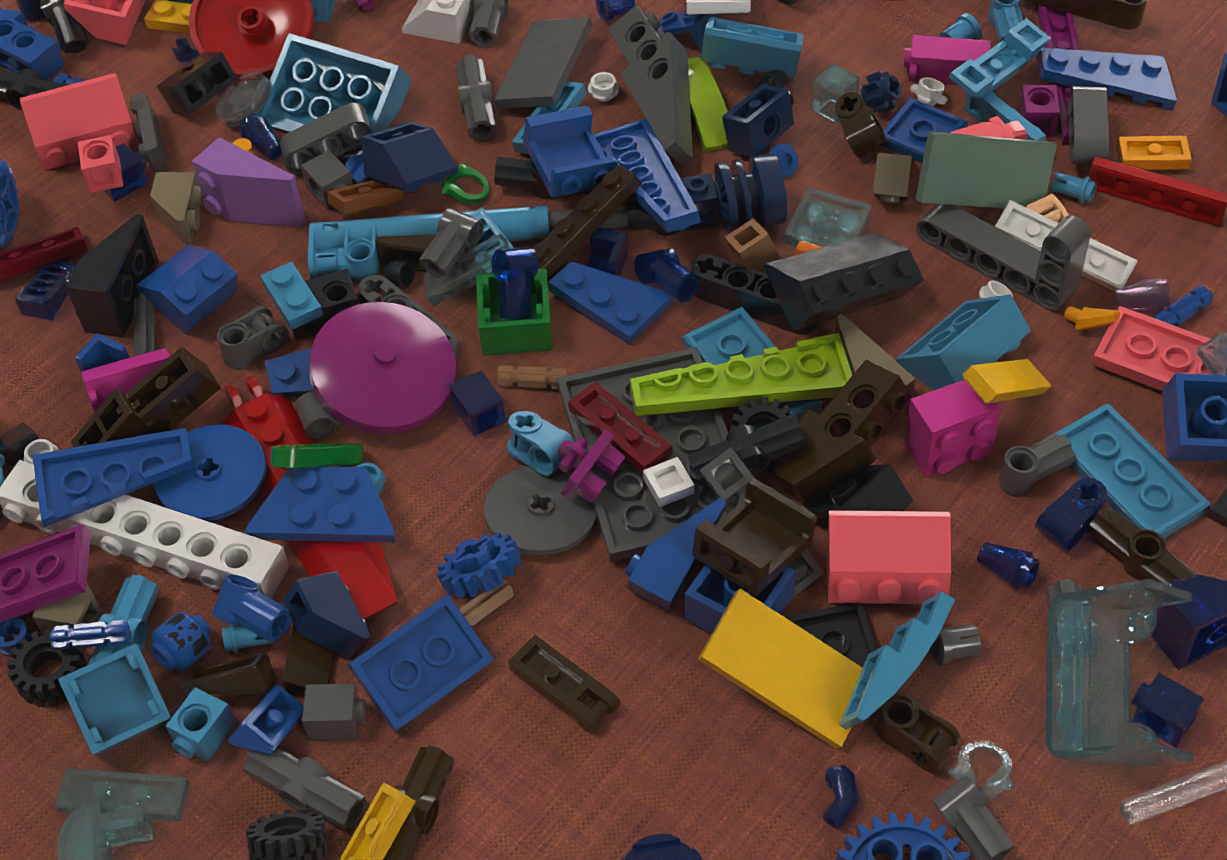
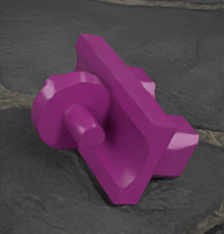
(582, 479)

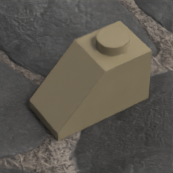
(892, 176)

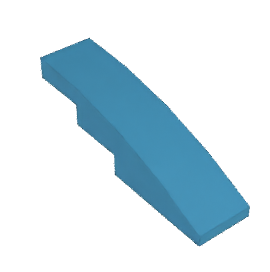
(893, 664)

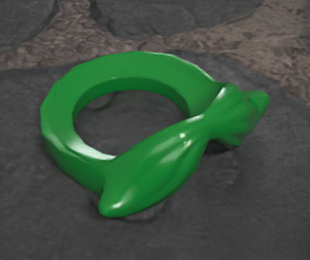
(452, 190)

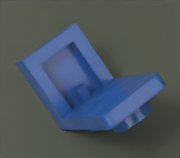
(682, 22)

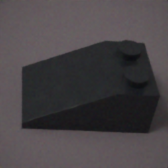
(108, 276)

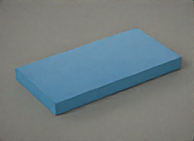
(736, 335)
(1134, 473)

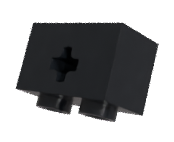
(197, 82)

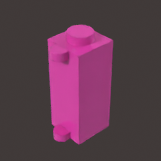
(940, 56)
(121, 374)

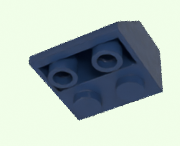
(407, 156)

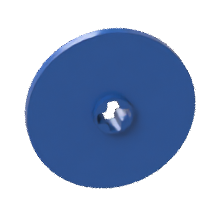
(229, 488)

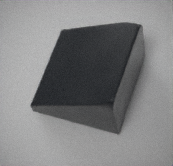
(15, 441)

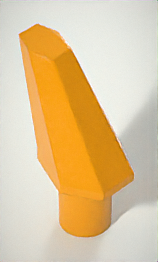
(1091, 317)

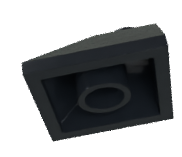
(868, 490)

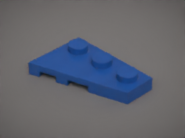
(610, 300)

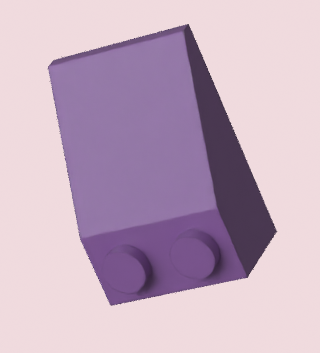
(247, 187)

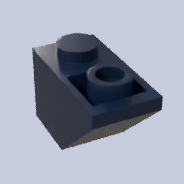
(326, 614)

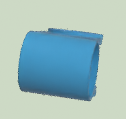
(535, 443)

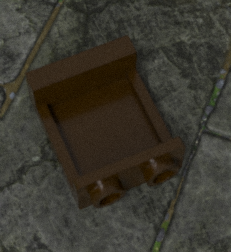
(755, 538)

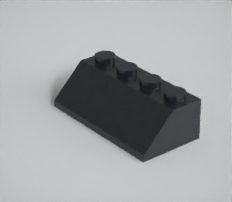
(842, 278)

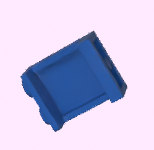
(566, 151)

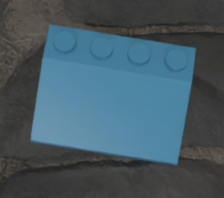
(321, 78)

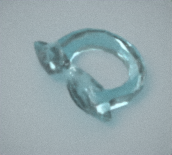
(995, 784)

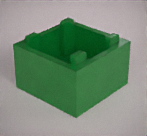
(513, 335)

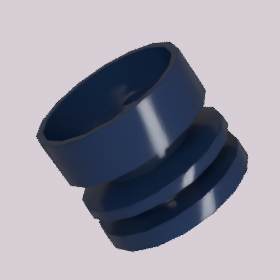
(756, 192)

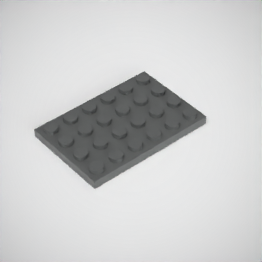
(626, 506)

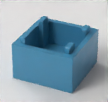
(115, 699)

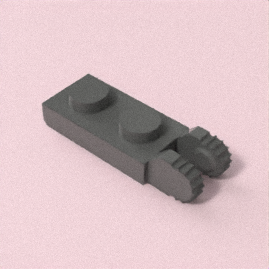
(148, 132)

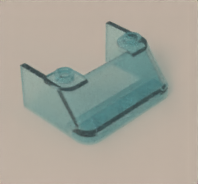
(1090, 673)

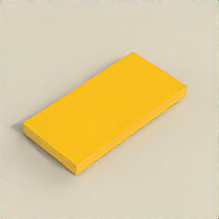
(783, 666)

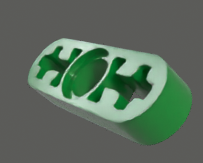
(316, 455)

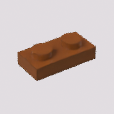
(365, 195)

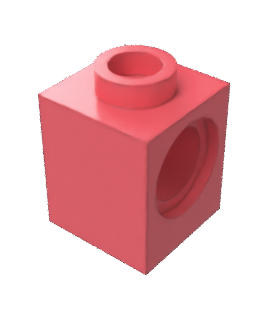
(100, 163)

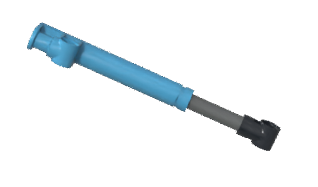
(353, 242)

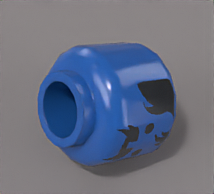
(181, 641)

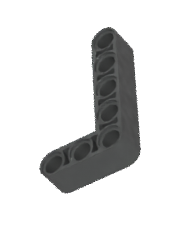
(1040, 276)

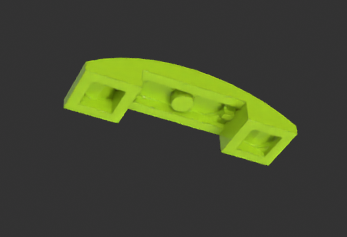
(706, 106)

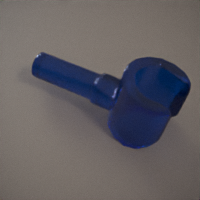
(184, 52)

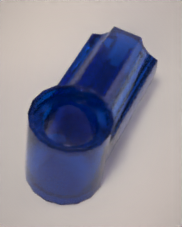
(514, 271)
(666, 271)

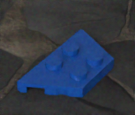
(323, 507)

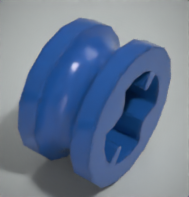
(10, 626)

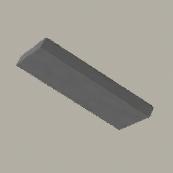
(543, 63)

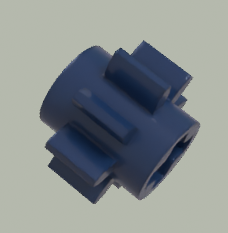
(881, 91)

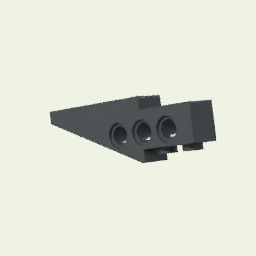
(657, 79)

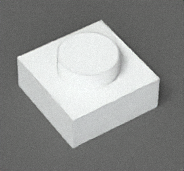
(668, 481)

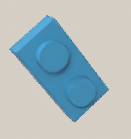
(291, 295)

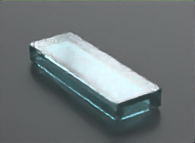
(158, 794)

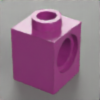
(1040, 107)

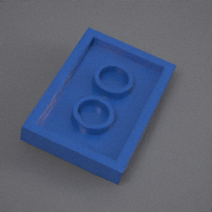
(420, 662)

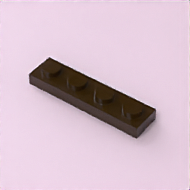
(586, 218)

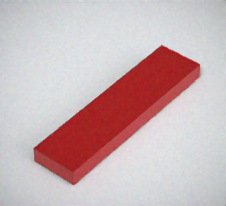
(1159, 191)

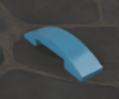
(1002, 61)

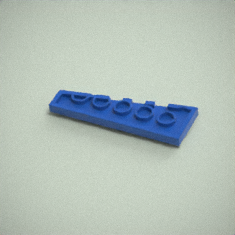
(661, 189)

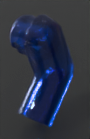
(846, 795)

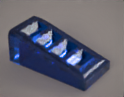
(45, 307)

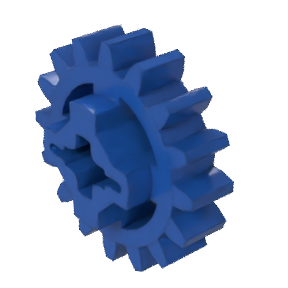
(479, 565)

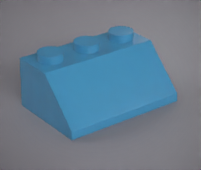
(750, 47)
(968, 336)

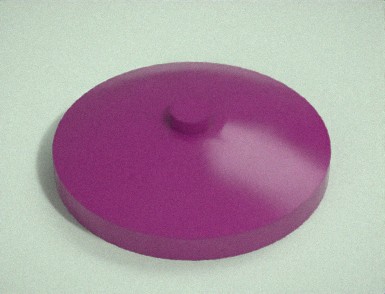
(382, 367)

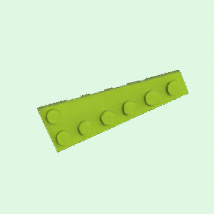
(805, 372)

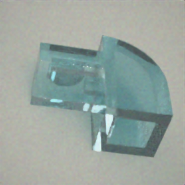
(93, 831)

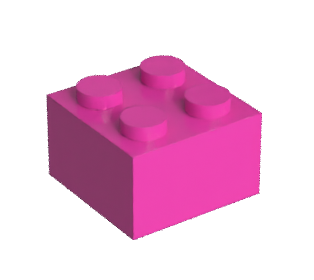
(950, 428)

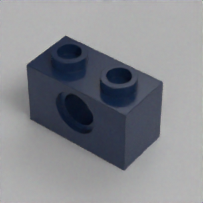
(758, 120)

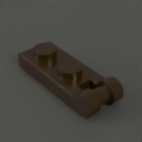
(563, 683)

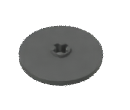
(537, 532)

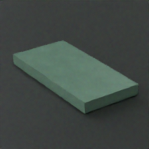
(984, 170)

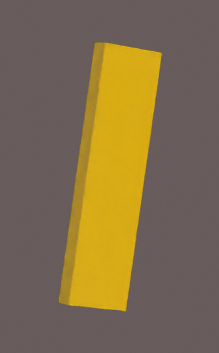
(1006, 380)

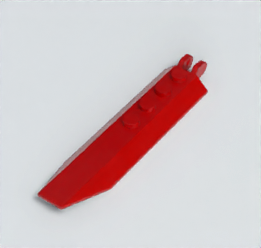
(360, 564)

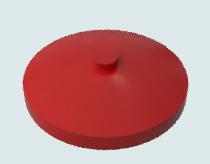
(249, 30)

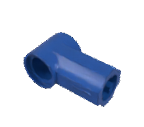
(243, 605)

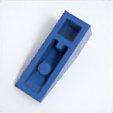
(669, 560)

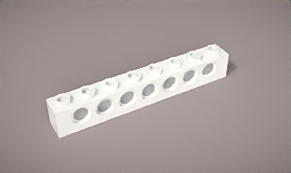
(147, 535)

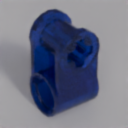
(1069, 516)

